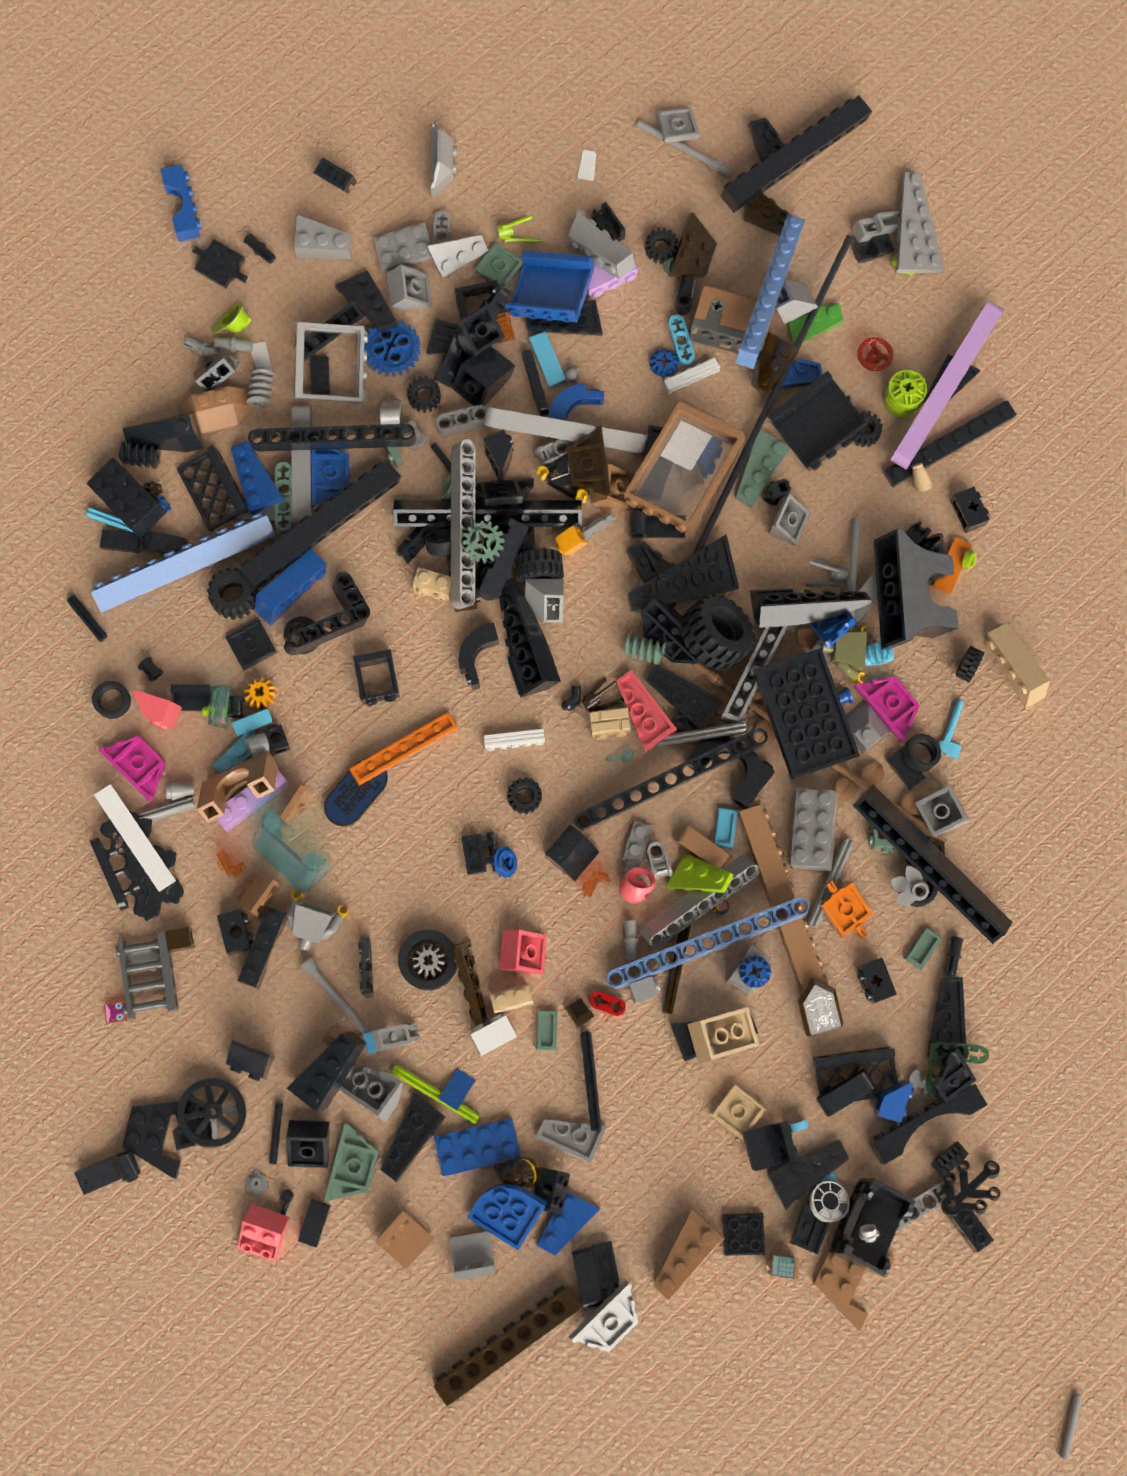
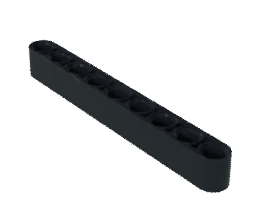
(324, 433)

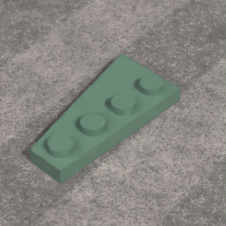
(762, 464)

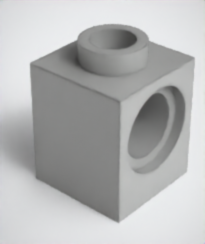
(644, 989)

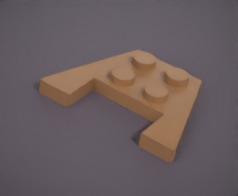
(838, 1282)

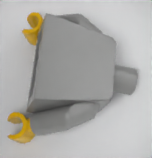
(312, 921)

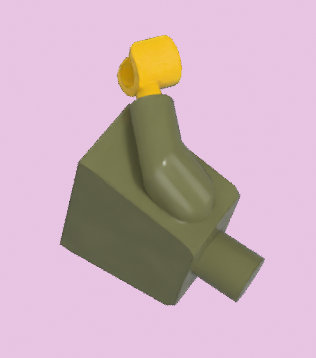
(849, 653)

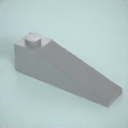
(373, 1091)

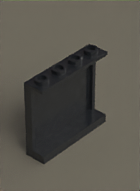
(818, 422)

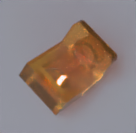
(225, 864)
(590, 885)

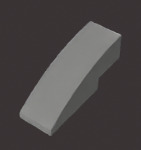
(879, 225)

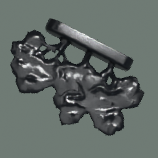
(149, 899)

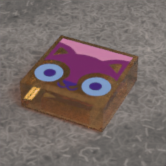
(114, 1012)

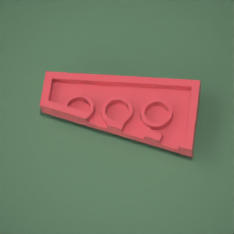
(646, 714)

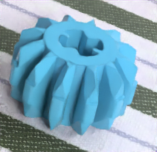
(876, 656)

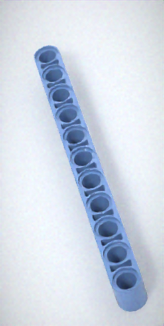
(715, 936)

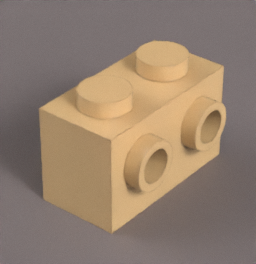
(432, 584)

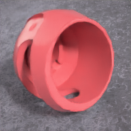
(634, 889)

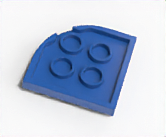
(507, 1212)

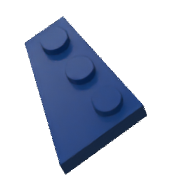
(566, 1225)

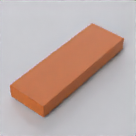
(957, 550)

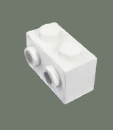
(493, 1035)

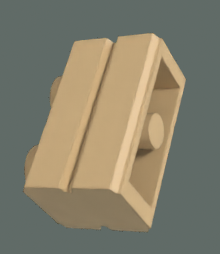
(609, 722)
(511, 999)

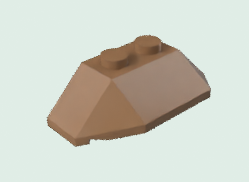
(217, 408)

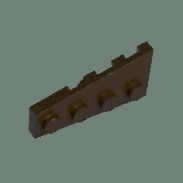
(470, 981)

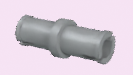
(233, 344)
(631, 940)

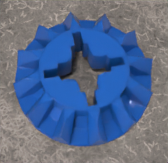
(670, 367)
(510, 862)
(752, 980)

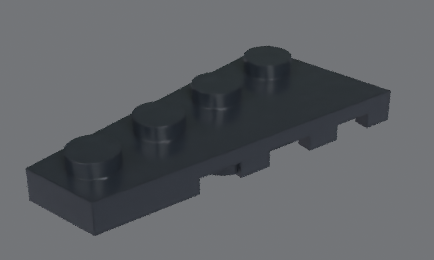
(415, 1131)

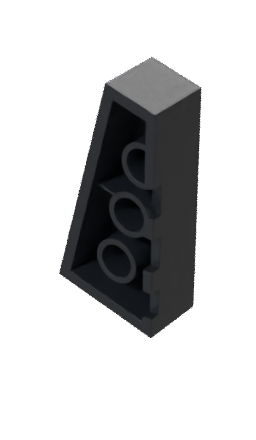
(326, 1074)

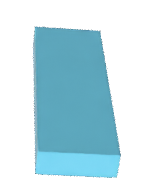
(547, 359)

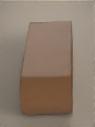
(701, 847)

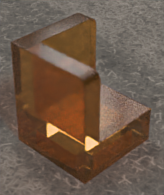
(504, 322)

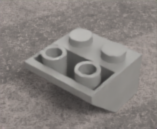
(794, 300)
(545, 598)

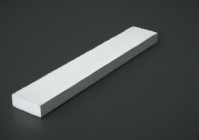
(134, 838)

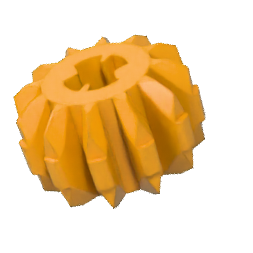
(252, 696)

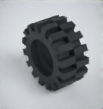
(665, 236)
(423, 384)
(875, 434)
(969, 664)
(524, 784)
(949, 1158)

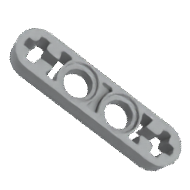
(921, 1209)

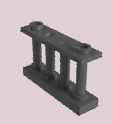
(166, 982)

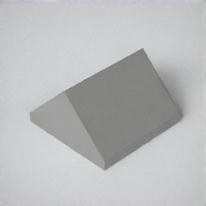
(790, 520)

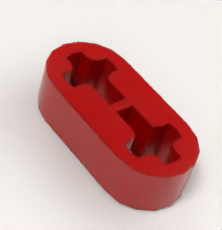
(609, 999)

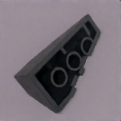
(171, 434)

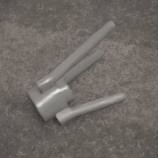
(837, 573)

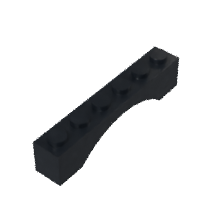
(892, 1144)

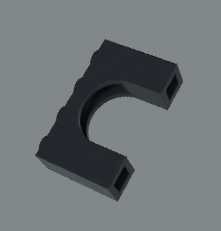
(756, 772)

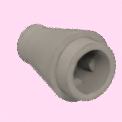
(177, 790)

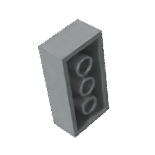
(814, 829)

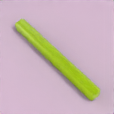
(432, 1092)

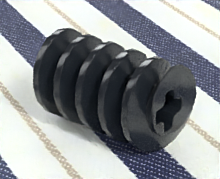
(139, 456)

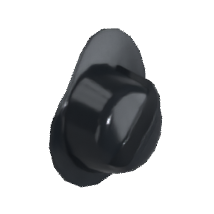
(935, 544)

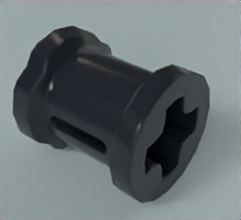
(150, 669)
(236, 706)

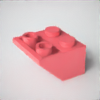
(262, 1232)

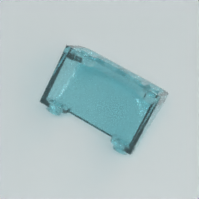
(301, 873)

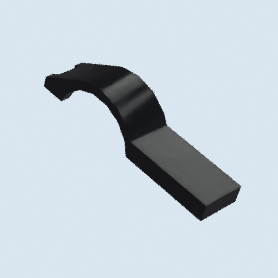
(132, 543)

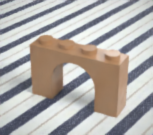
(256, 772)

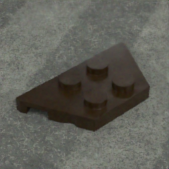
(694, 250)
(589, 463)

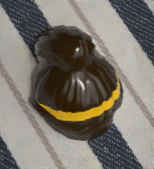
(518, 1172)

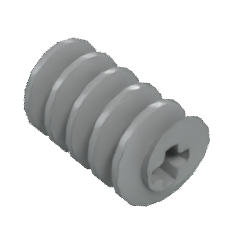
(258, 387)

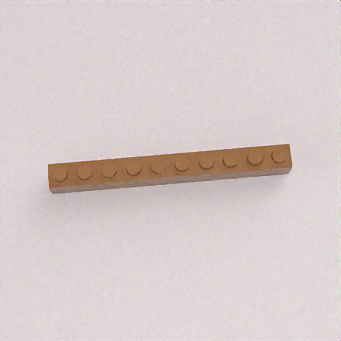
(778, 891)

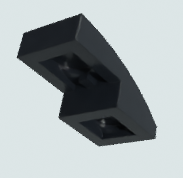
(873, 249)
(314, 1223)

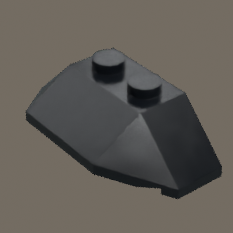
(664, 624)

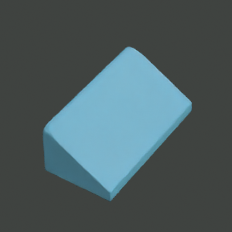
(252, 722)

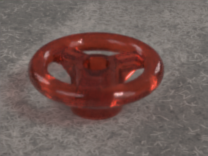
(870, 361)

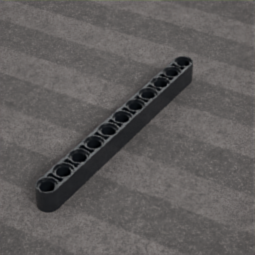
(664, 787)

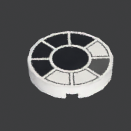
(829, 1201)

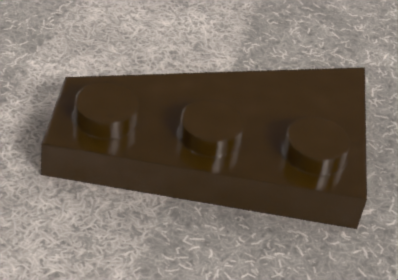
(766, 214)
(772, 362)

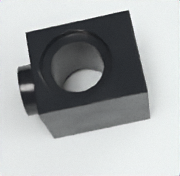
(276, 747)

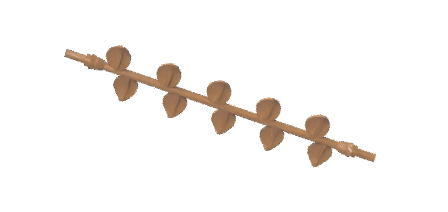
(846, 786)

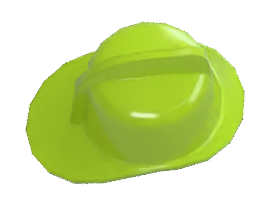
(233, 320)

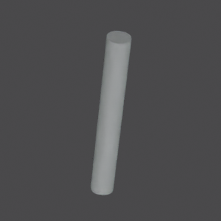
(1066, 1447)

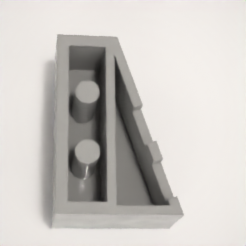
(321, 241)

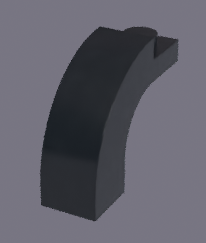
(474, 643)

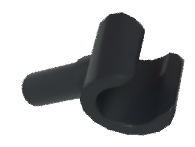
(287, 1196)

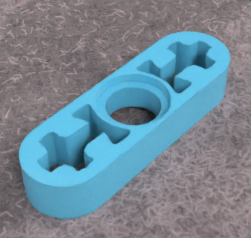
(683, 332)

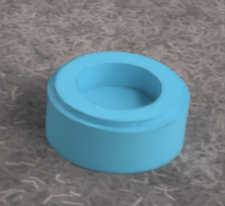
(799, 1125)

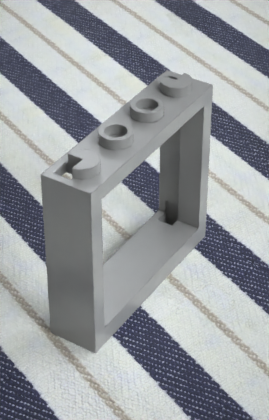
(361, 357)

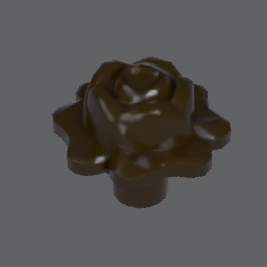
(153, 488)

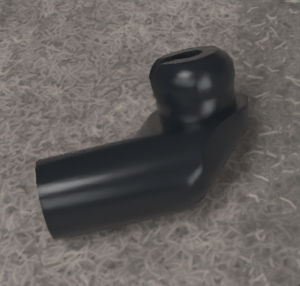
(574, 701)

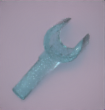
(626, 757)

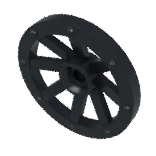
(205, 1113)

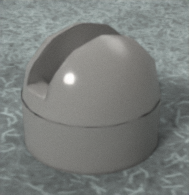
(572, 374)

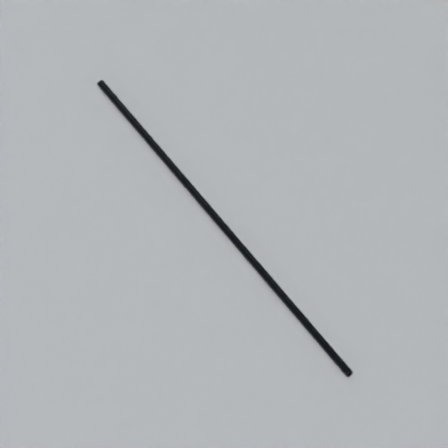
(770, 400)

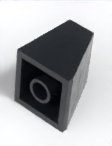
(482, 376)

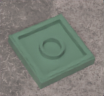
(499, 265)

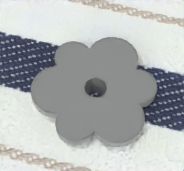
(262, 1184)

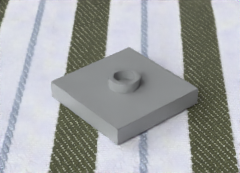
(677, 125)

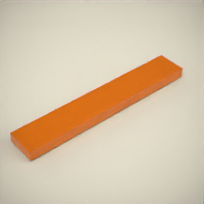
(403, 748)

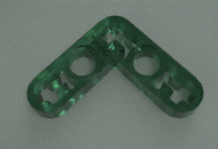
(940, 1059)

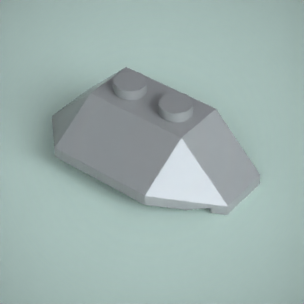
(441, 159)

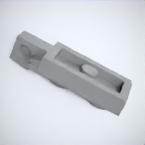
(636, 845)

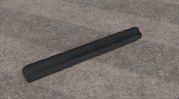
(590, 1080)

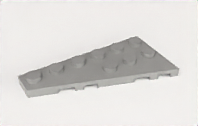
(916, 235)

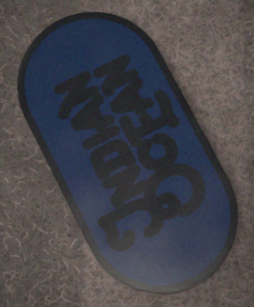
(350, 801)

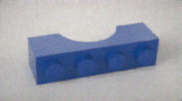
(185, 222)

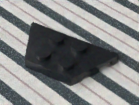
(503, 492)

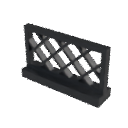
(224, 477)
(856, 1058)

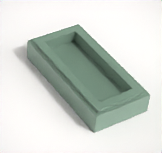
(923, 948)
(546, 1030)

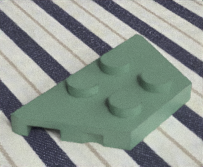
(352, 1166)

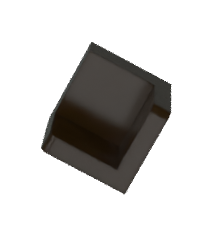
(179, 939)
(579, 1013)

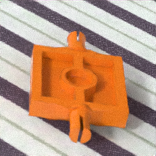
(846, 909)

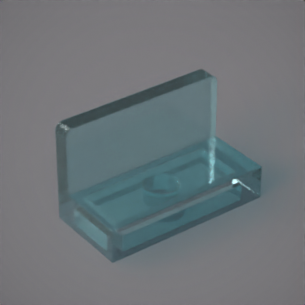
(219, 706)

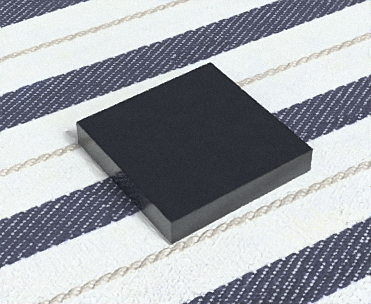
(251, 645)

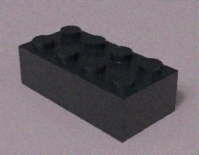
(126, 497)

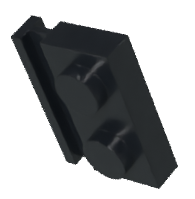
(809, 1231)

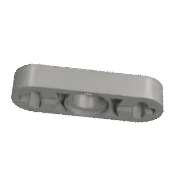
(437, 229)

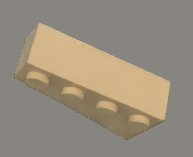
(1018, 665)

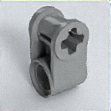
(551, 453)
(257, 744)
(658, 862)

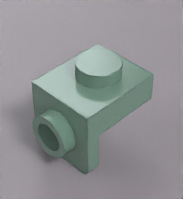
(394, 456)
(879, 844)

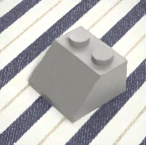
(408, 289)
(942, 811)

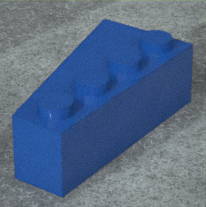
(289, 587)

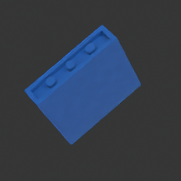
(551, 286)

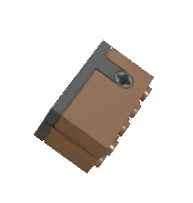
(722, 319)

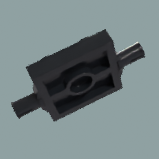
(220, 264)

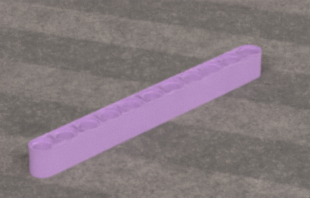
(947, 385)

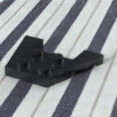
(148, 1132)

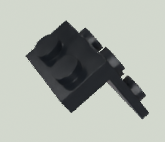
(770, 1146)

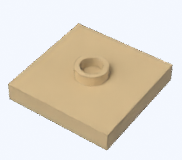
(738, 1111)

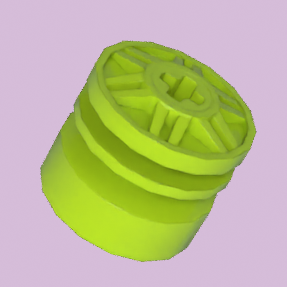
(898, 400)

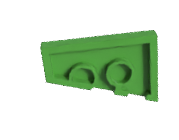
(825, 319)

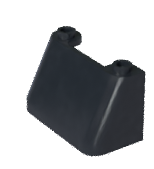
(871, 1204)

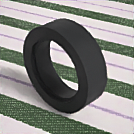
(404, 953)

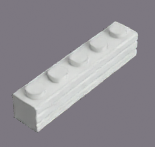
(691, 375)
(514, 739)

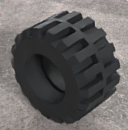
(539, 564)
(235, 608)

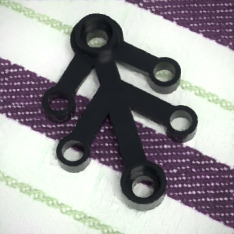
(969, 1190)

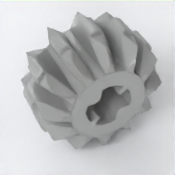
(421, 962)

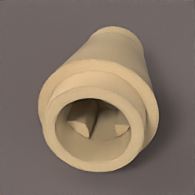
(921, 478)

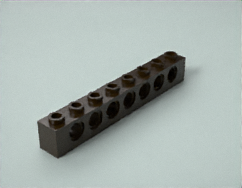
(451, 1393)

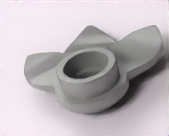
(907, 884)

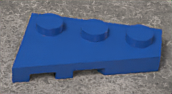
(802, 373)

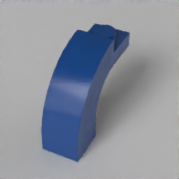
(573, 397)

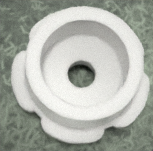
(868, 1233)

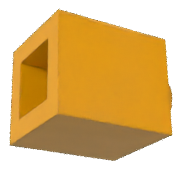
(570, 541)

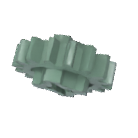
(475, 545)

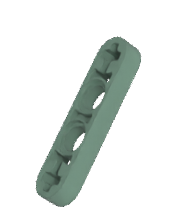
(288, 496)

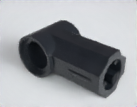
(685, 295)
(776, 491)

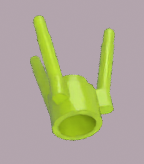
(506, 230)

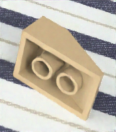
(723, 1035)

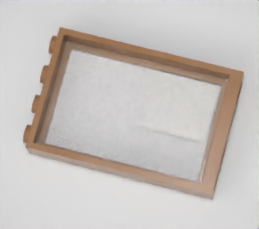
(684, 467)

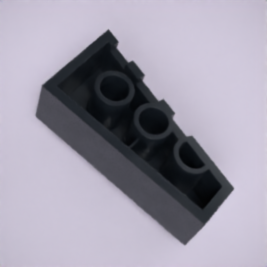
(492, 575)

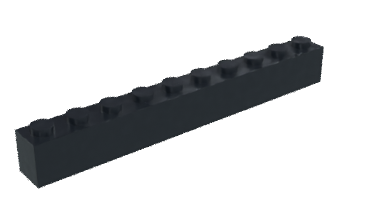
(796, 153)
(529, 513)
(319, 525)
(933, 864)

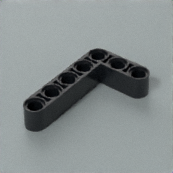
(332, 622)

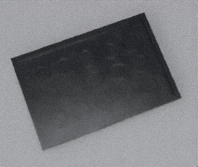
(806, 713)

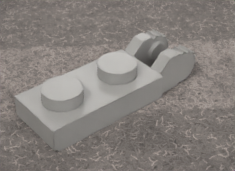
(394, 1036)

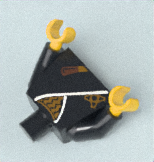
(559, 479)

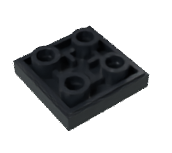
(743, 1234)

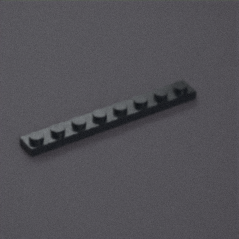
(953, 441)

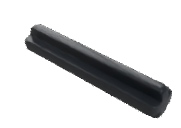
(86, 617)

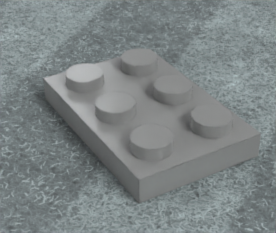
(403, 247)

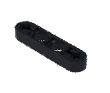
(535, 382)

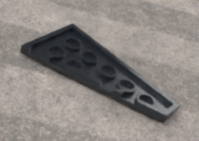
(698, 575)

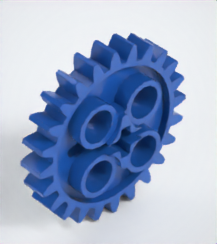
(406, 353)

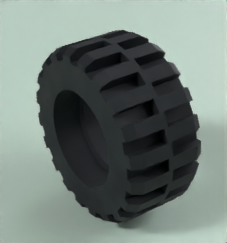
(717, 632)

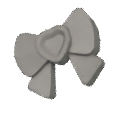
(421, 439)
(918, 1079)

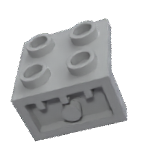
(472, 1255)

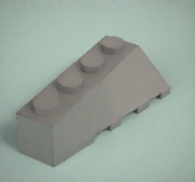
(605, 253)

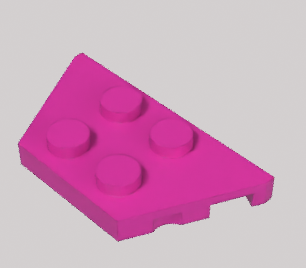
(891, 704)
(137, 764)

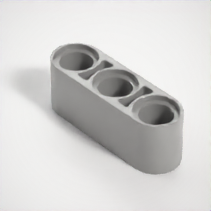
(391, 412)
(457, 427)

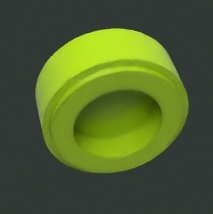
(969, 559)

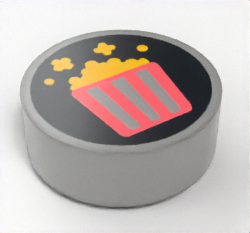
(721, 909)

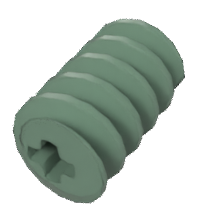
(644, 649)

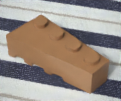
(688, 1254)

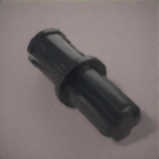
(259, 248)
(953, 956)

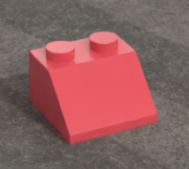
(158, 710)
(522, 952)

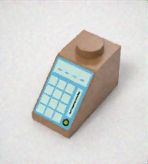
(783, 1266)

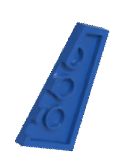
(254, 478)

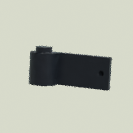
(648, 526)
(107, 1171)

